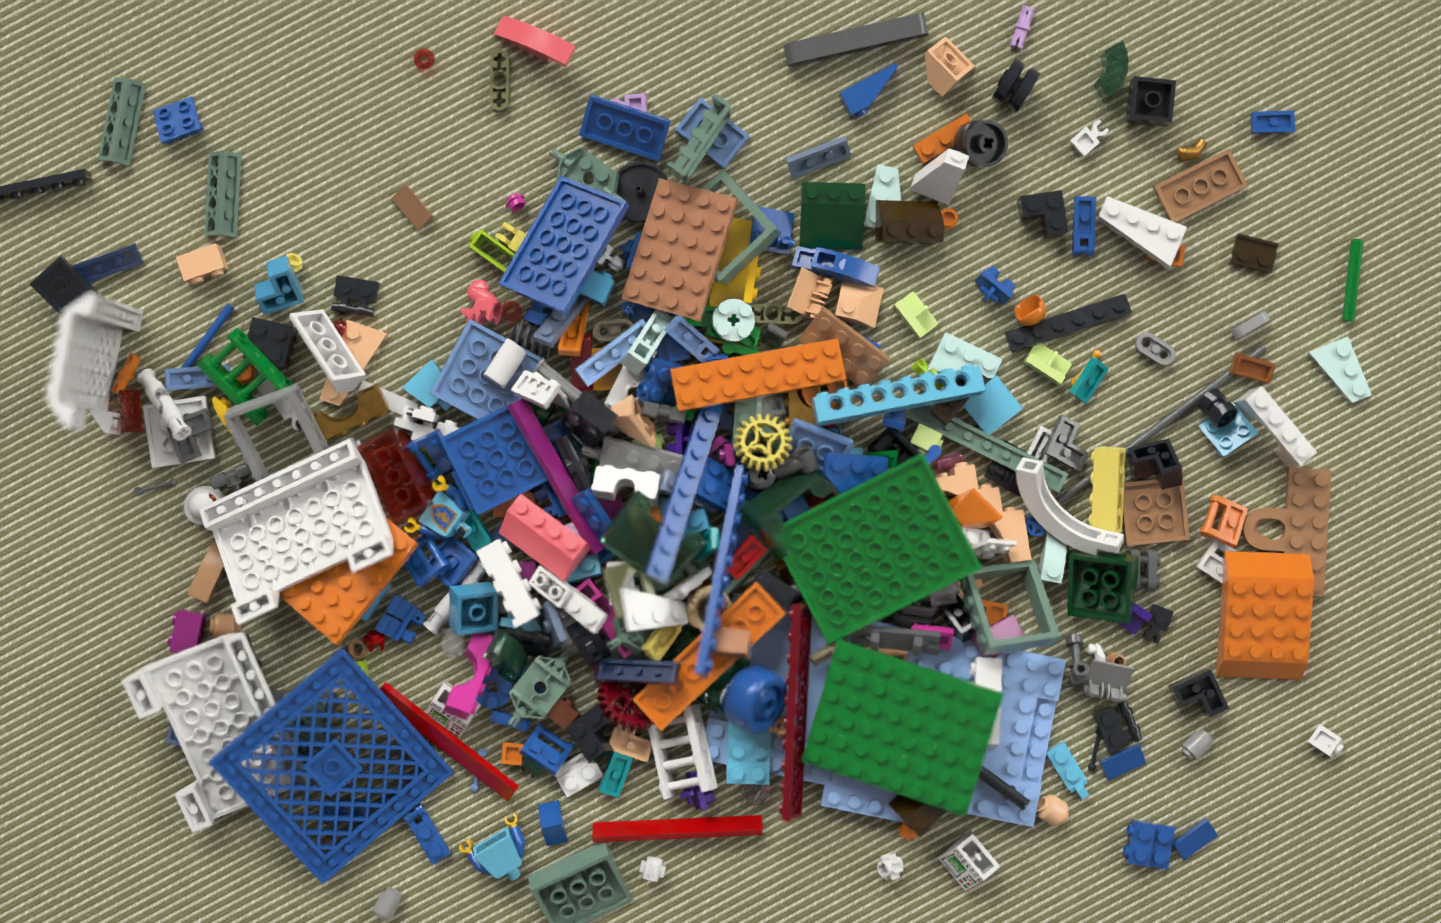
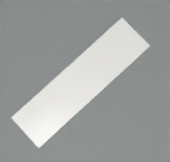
(395, 402)

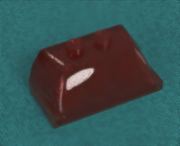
(397, 474)

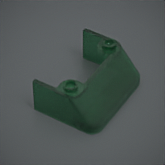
(763, 510)

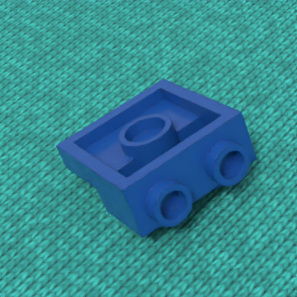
(657, 382)
(1148, 844)

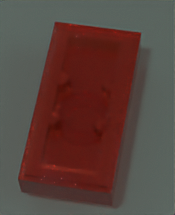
(130, 411)

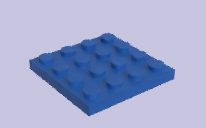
(493, 460)

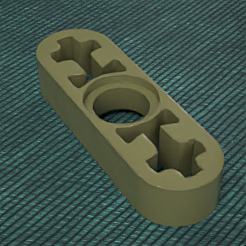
(494, 96)
(786, 319)

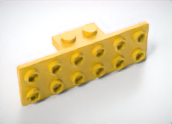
(742, 285)

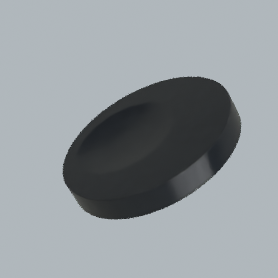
(637, 187)

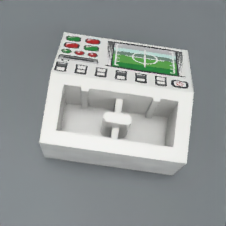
(450, 722)
(968, 861)

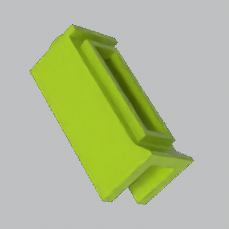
(478, 239)

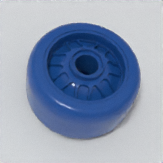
(755, 699)

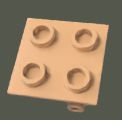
(808, 293)

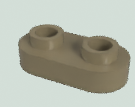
(613, 327)

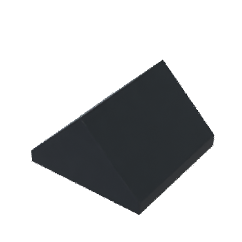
(892, 439)

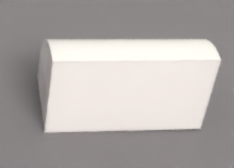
(505, 363)

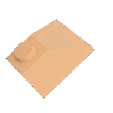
(945, 66)
(858, 304)
(633, 423)

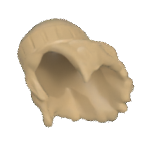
(698, 605)

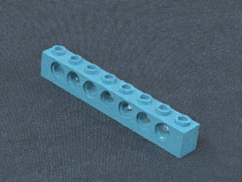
(969, 374)

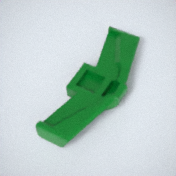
(750, 341)

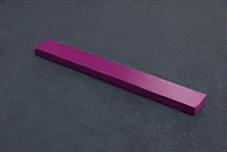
(553, 469)

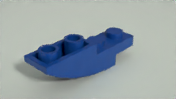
(836, 264)

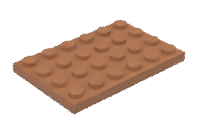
(680, 249)

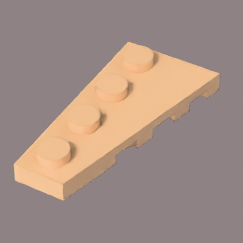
(363, 344)

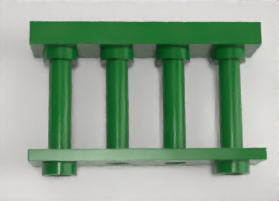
(227, 380)

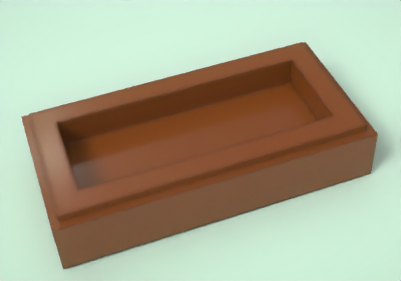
(1252, 368)

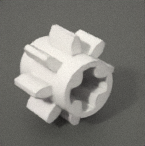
(890, 866)
(652, 868)

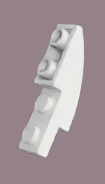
(426, 428)
(568, 598)

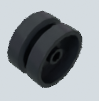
(1015, 85)
(981, 141)

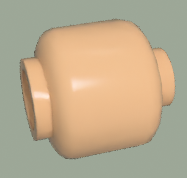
(1052, 810)

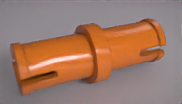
(126, 373)

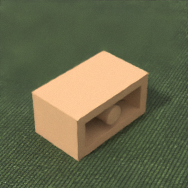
(202, 264)

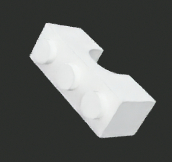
(609, 481)

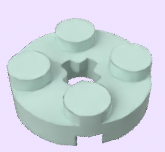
(726, 310)

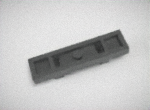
(898, 639)

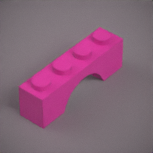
(594, 593)
(462, 697)

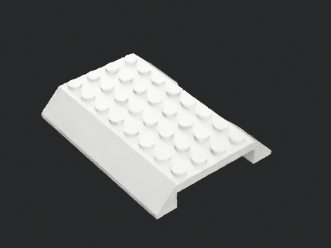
(88, 360)
(298, 527)
(210, 700)

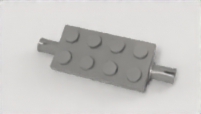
(631, 455)

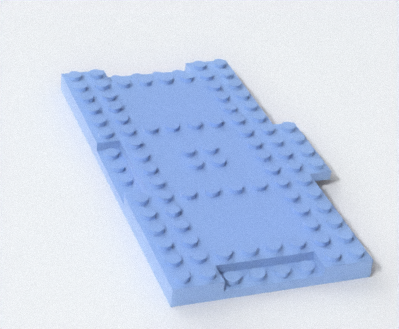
(1026, 717)

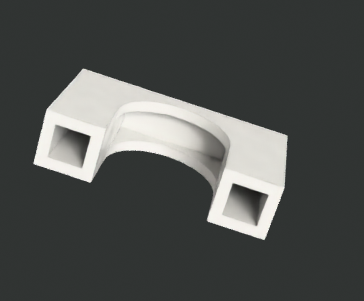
(1293, 446)

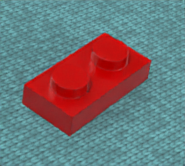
(746, 556)

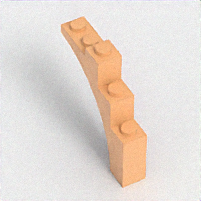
(1010, 527)

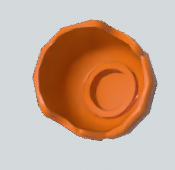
(1030, 310)

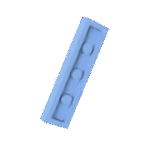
(609, 355)

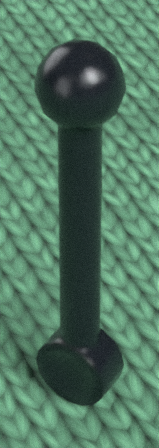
(1091, 766)

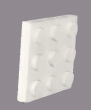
(160, 444)

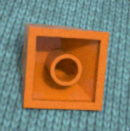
(974, 510)

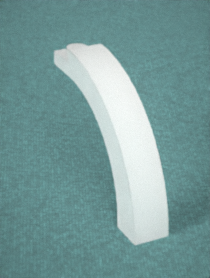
(1055, 519)

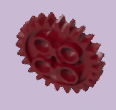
(614, 693)

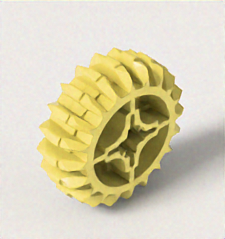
(754, 447)

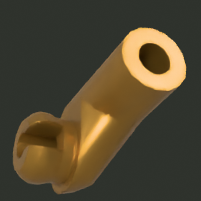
(1191, 153)

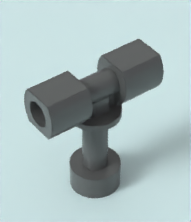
(663, 413)
(232, 479)
(1079, 669)

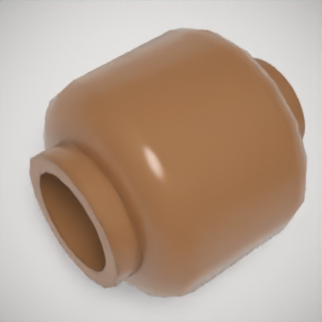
(223, 624)

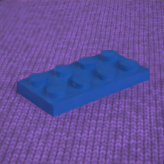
(625, 127)

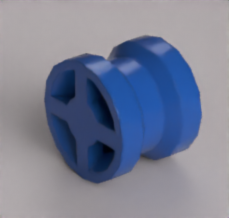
(1037, 528)

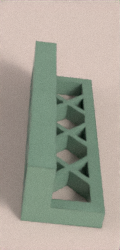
(124, 121)
(225, 194)

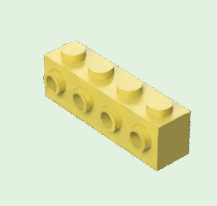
(1107, 488)

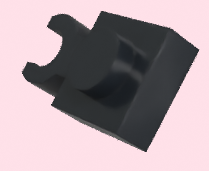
(1159, 621)

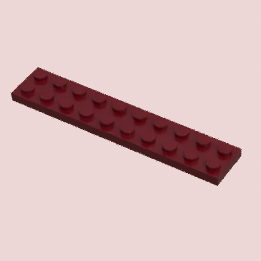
(796, 718)

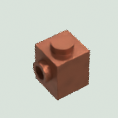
(563, 712)

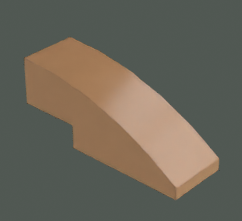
(208, 575)

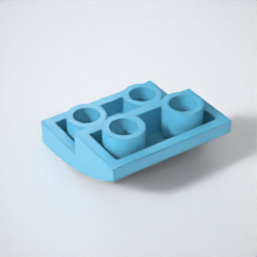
(993, 407)

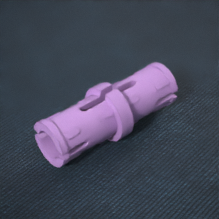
(1022, 27)

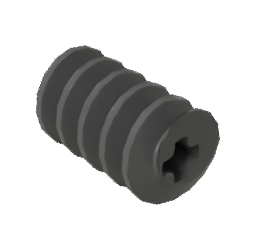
(525, 336)
(762, 483)

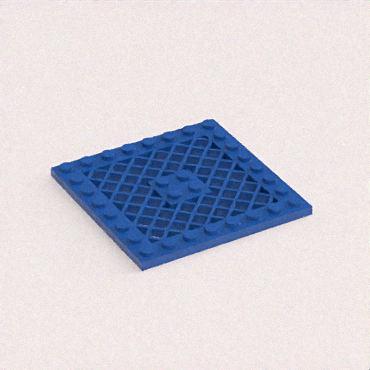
(331, 766)

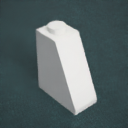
(941, 176)

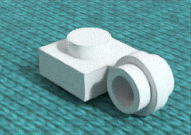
(615, 263)

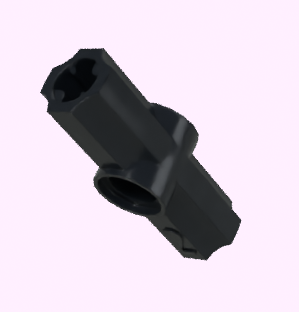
(574, 462)

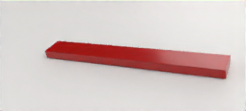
(452, 745)
(677, 828)

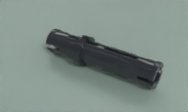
(1007, 791)

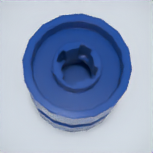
(537, 314)

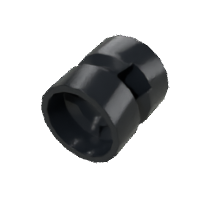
(1215, 406)

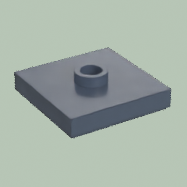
(552, 625)

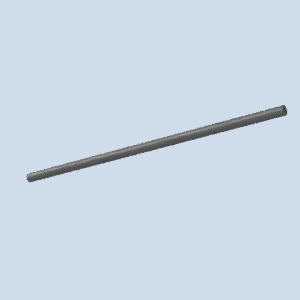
(1161, 424)

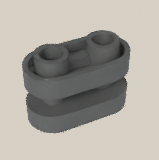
(1151, 562)
(918, 612)

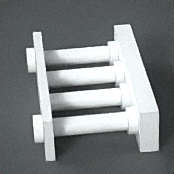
(701, 754)

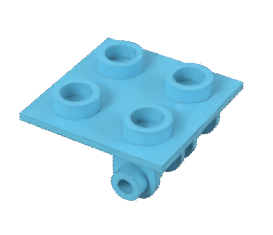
(1230, 436)

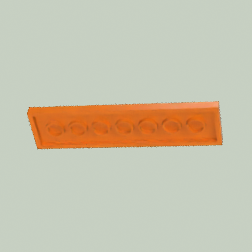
(758, 375)
(751, 612)

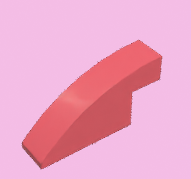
(535, 41)

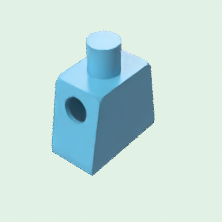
(422, 384)

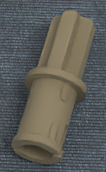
(825, 653)

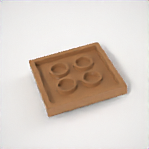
(1154, 513)

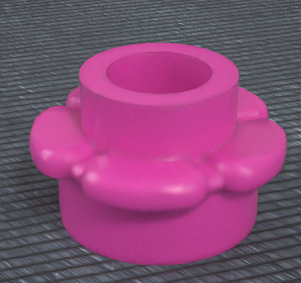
(515, 202)

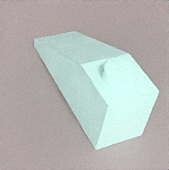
(646, 342)
(1052, 559)

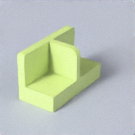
(915, 315)
(1048, 363)

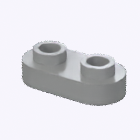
(1154, 348)

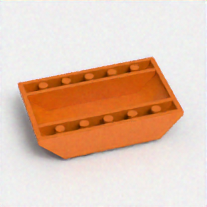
(1265, 615)

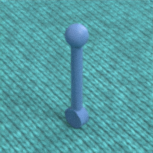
(474, 787)

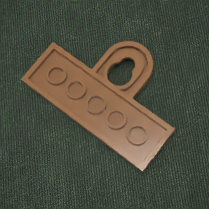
(1302, 520)

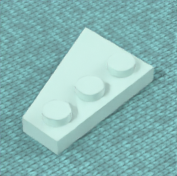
(884, 187)
(957, 353)
(1343, 368)

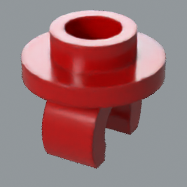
(374, 637)

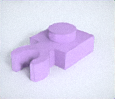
(636, 101)

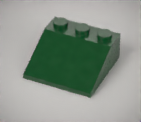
(832, 215)
(1102, 585)

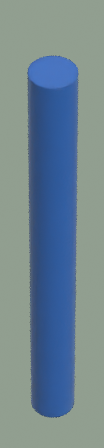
(208, 336)

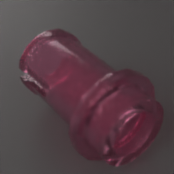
(949, 461)

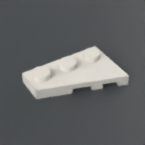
(649, 611)

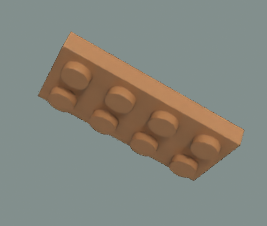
(1200, 186)
(860, 357)

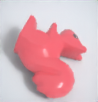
(485, 306)

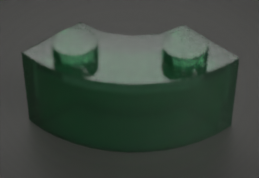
(1114, 71)
(507, 656)

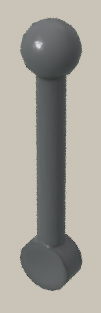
(139, 490)

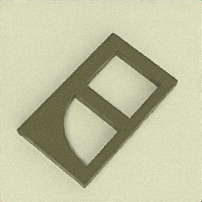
(616, 579)

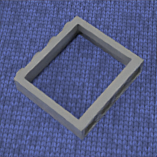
(243, 440)

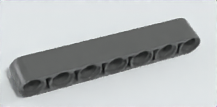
(856, 40)

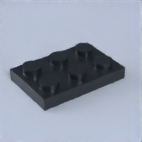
(62, 285)

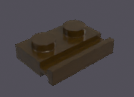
(1253, 253)

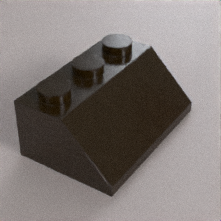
(908, 222)
(916, 814)

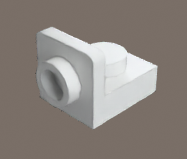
(1327, 741)

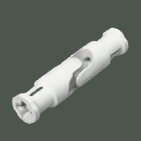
(164, 404)
(441, 612)

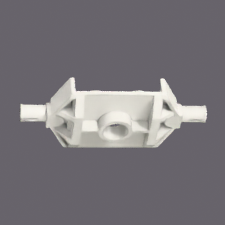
(624, 381)

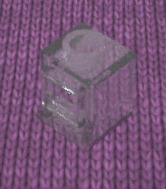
(453, 644)

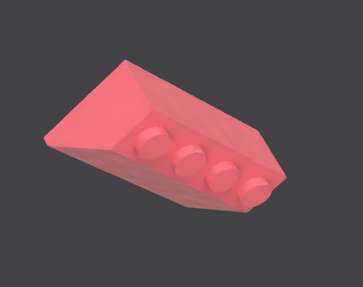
(543, 538)

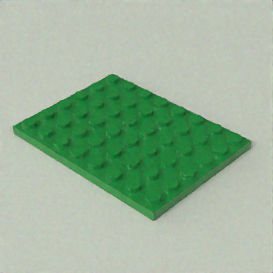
(876, 548)
(902, 727)

